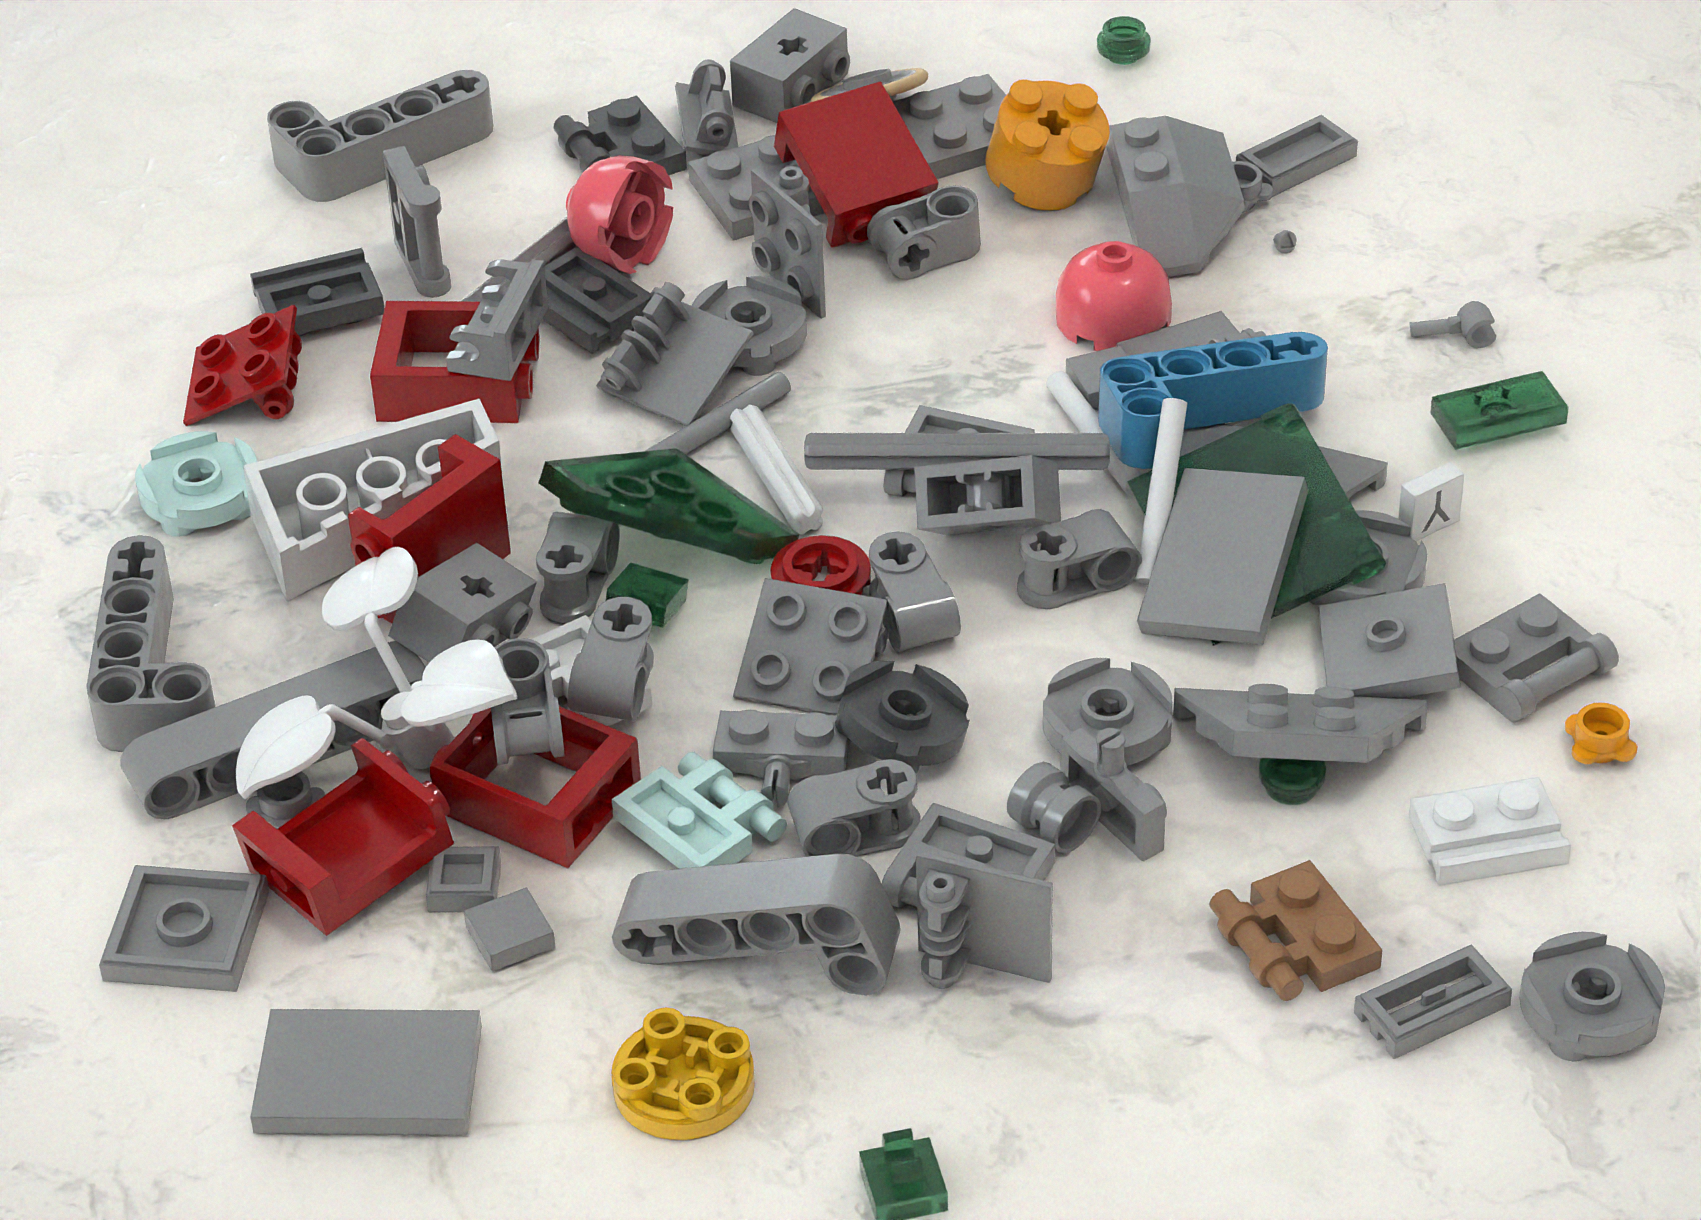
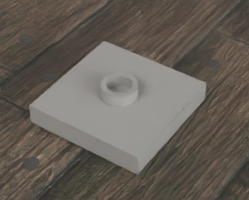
(1391, 644)

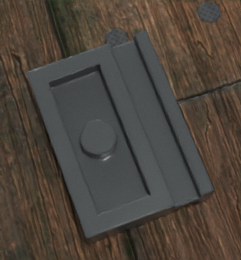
(323, 289)
(590, 299)

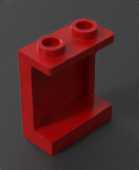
(854, 158)
(443, 519)
(350, 841)

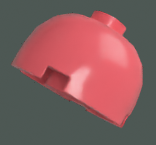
(620, 211)
(1112, 295)

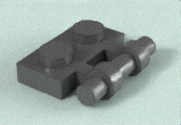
(620, 129)

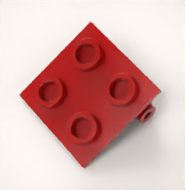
(244, 365)

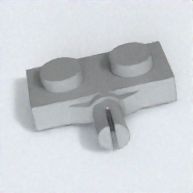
(780, 747)
(1128, 806)

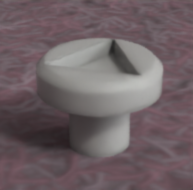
(1285, 241)

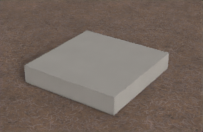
(184, 928)

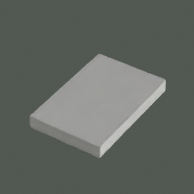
(1223, 556)
(367, 1072)

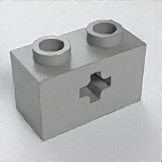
(789, 64)
(987, 495)
(464, 601)

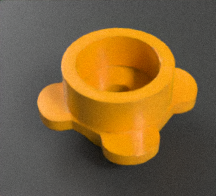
(1600, 734)

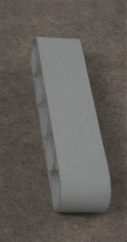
(197, 756)

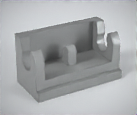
(502, 323)

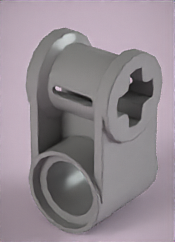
(933, 231)
(1080, 555)
(575, 564)
(919, 601)
(614, 661)
(533, 719)
(852, 813)

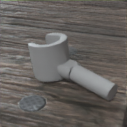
(1471, 320)

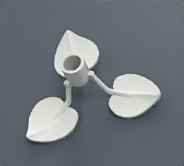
(452, 686)

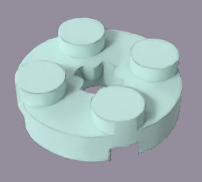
(186, 505)

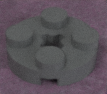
(877, 709)

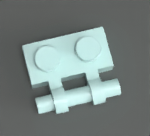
(684, 824)

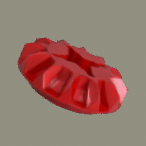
(804, 558)

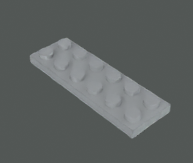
(947, 124)

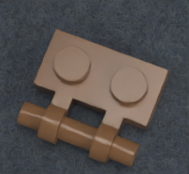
(1311, 922)

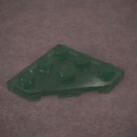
(670, 499)

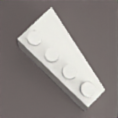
(306, 494)

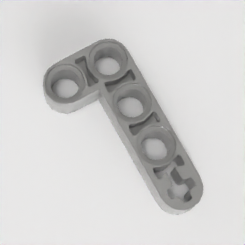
(346, 153)
(128, 676)
(762, 909)

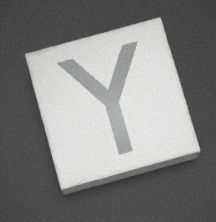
(1432, 500)

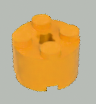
(1047, 143)

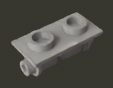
(706, 111)

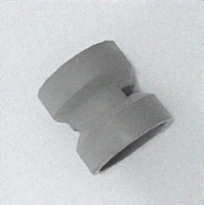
(1048, 803)

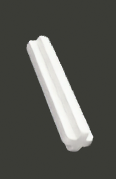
(776, 469)

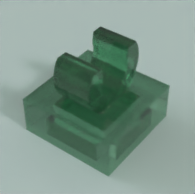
(903, 1177)

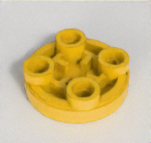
(683, 1076)

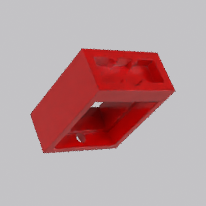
(411, 391)
(561, 830)

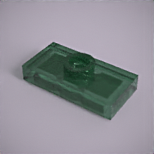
(1499, 410)

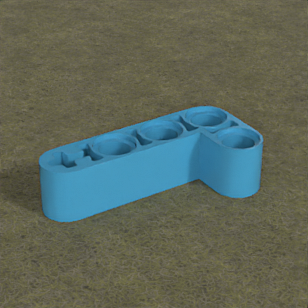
(1216, 380)

